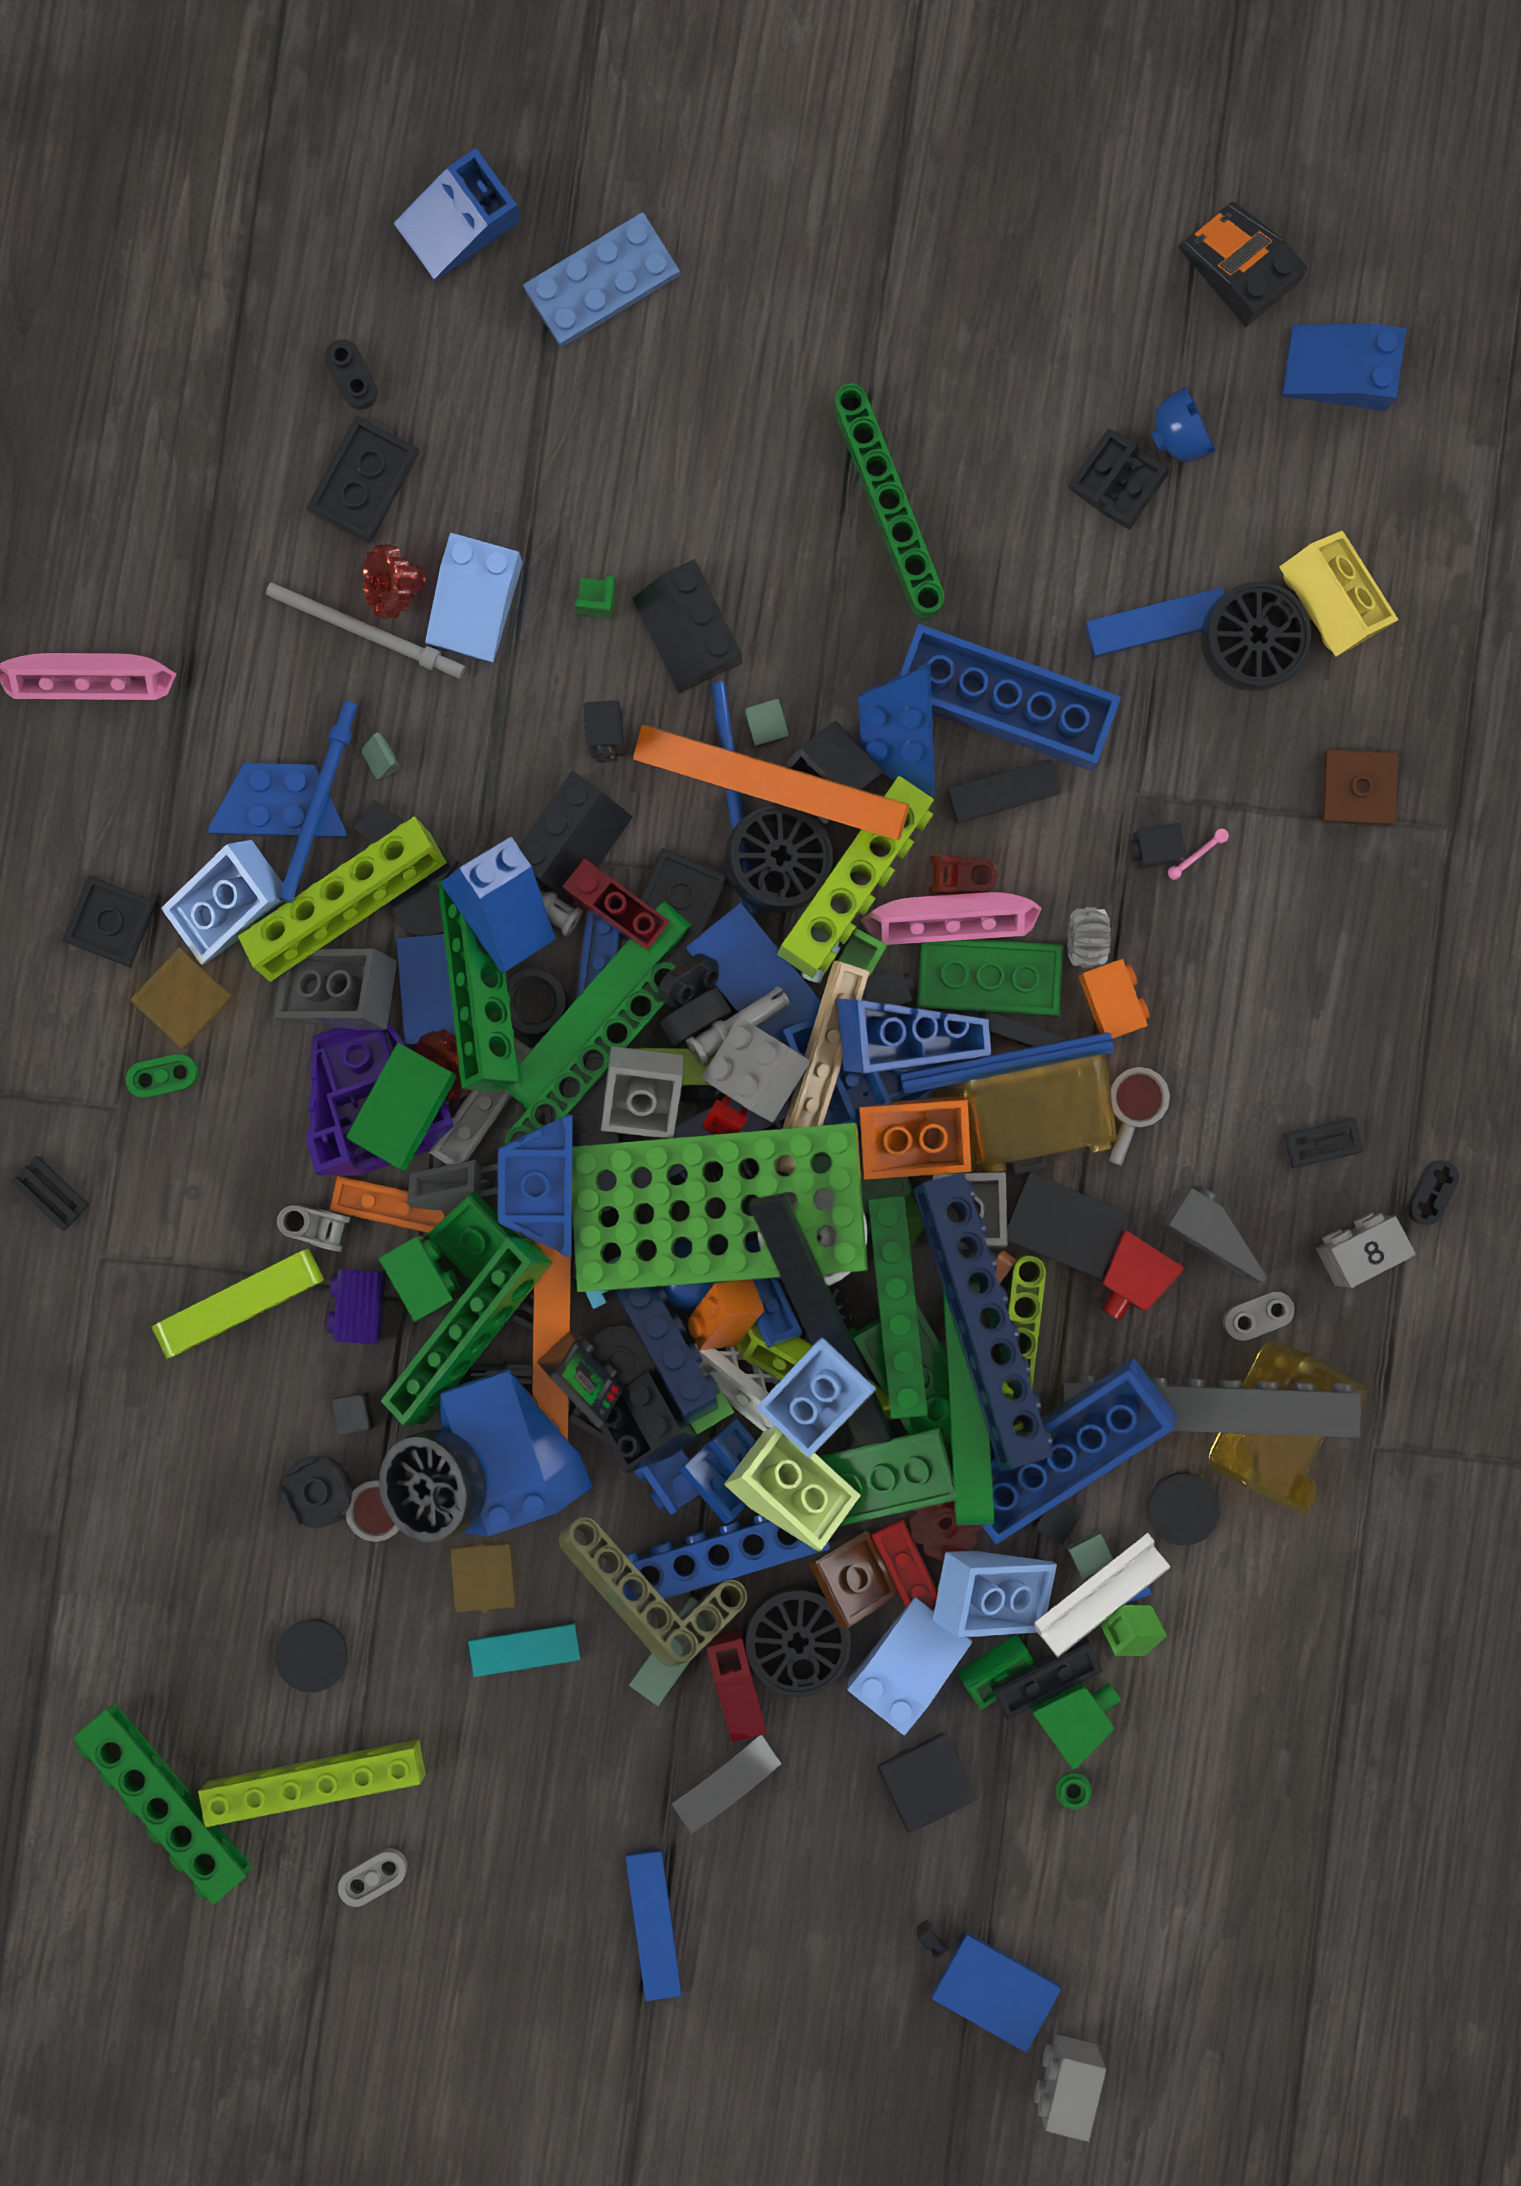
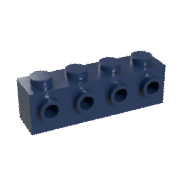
(668, 1351)

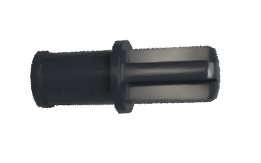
(523, 1373)

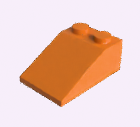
(915, 1137)

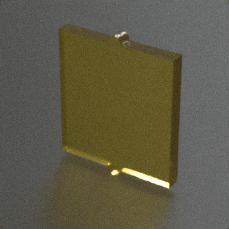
(482, 1577)

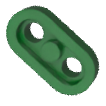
(163, 1076)

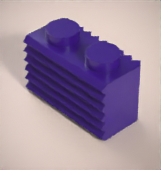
(358, 1306)

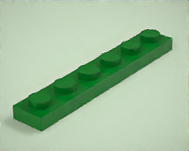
(897, 1307)

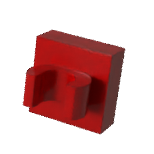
(724, 1119)

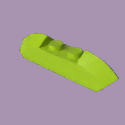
(783, 1357)

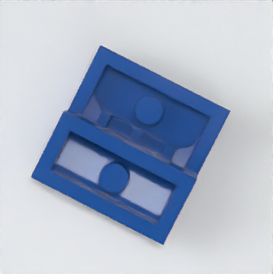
(715, 1464)

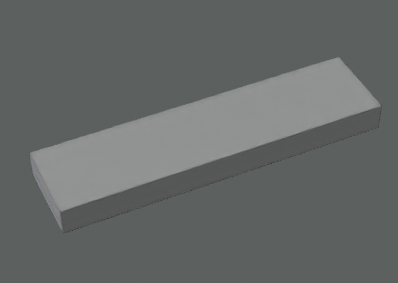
(474, 1119)

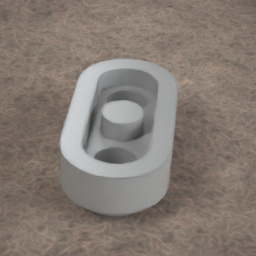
(1259, 1315)
(374, 1877)

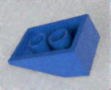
(1345, 364)
(502, 904)

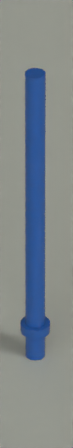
(733, 797)

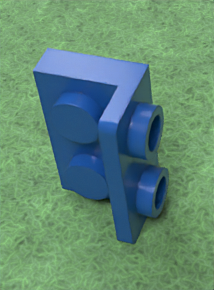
(669, 1484)

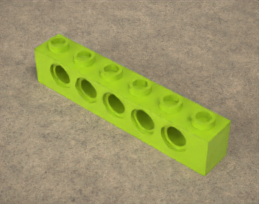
(342, 899)
(799, 946)
(312, 1783)

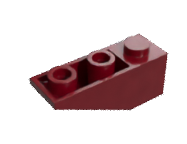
(615, 905)
(735, 1685)

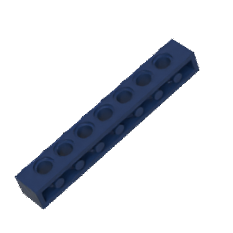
(976, 1340)

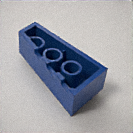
(899, 1037)

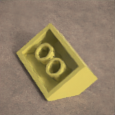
(1338, 593)

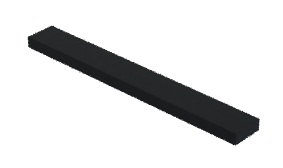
(815, 1304)

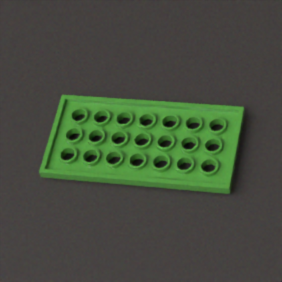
(695, 1154)

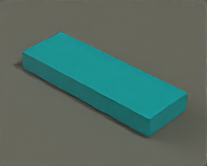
(524, 1649)

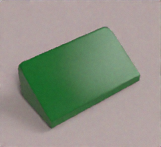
(992, 1667)

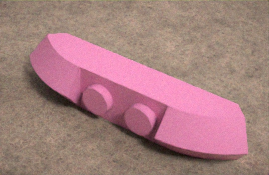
(85, 677)
(952, 918)

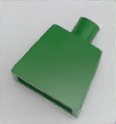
(1077, 1720)

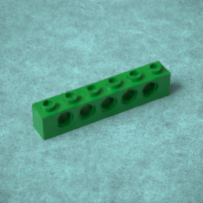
(478, 1006)
(467, 1330)
(162, 1783)

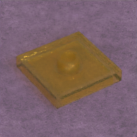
(181, 998)

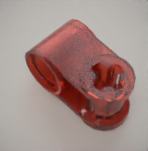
(959, 875)

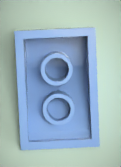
(473, 597)
(224, 900)
(815, 1397)
(992, 1593)
(907, 1666)

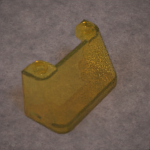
(1040, 1112)
(1278, 1463)

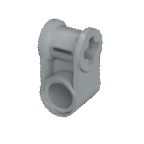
(316, 1226)

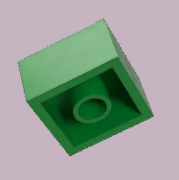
(421, 1277)

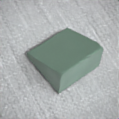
(766, 722)
(380, 757)
(1090, 1554)

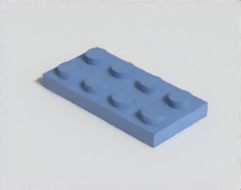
(601, 280)

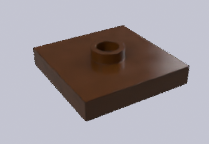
(1359, 787)
(854, 1579)

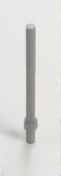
(427, 657)

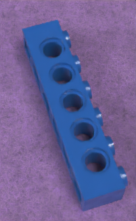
(709, 1572)

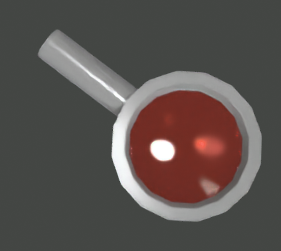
(1138, 1101)
(367, 1514)

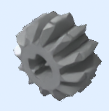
(1089, 937)

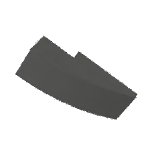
(449, 1185)
(725, 1783)

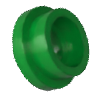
(1079, 1800)

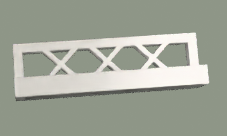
(740, 1389)
(1101, 1595)

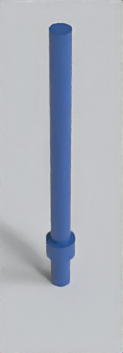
(338, 738)

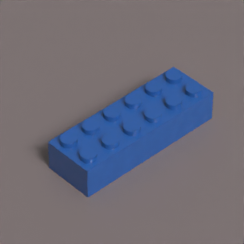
(1013, 698)
(1088, 1440)

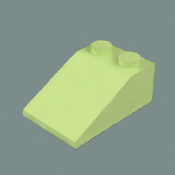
(792, 1489)

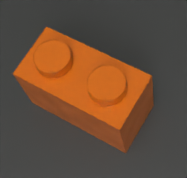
(1113, 999)
(725, 1314)

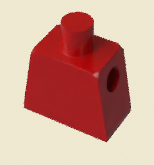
(1136, 1275)

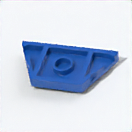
(899, 727)
(274, 803)
(538, 1185)

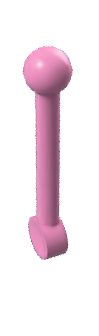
(1219, 836)

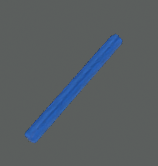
(1006, 1062)

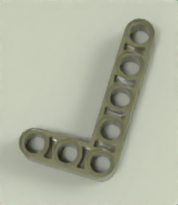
(647, 1598)

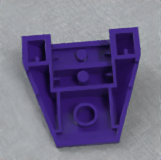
(342, 1076)

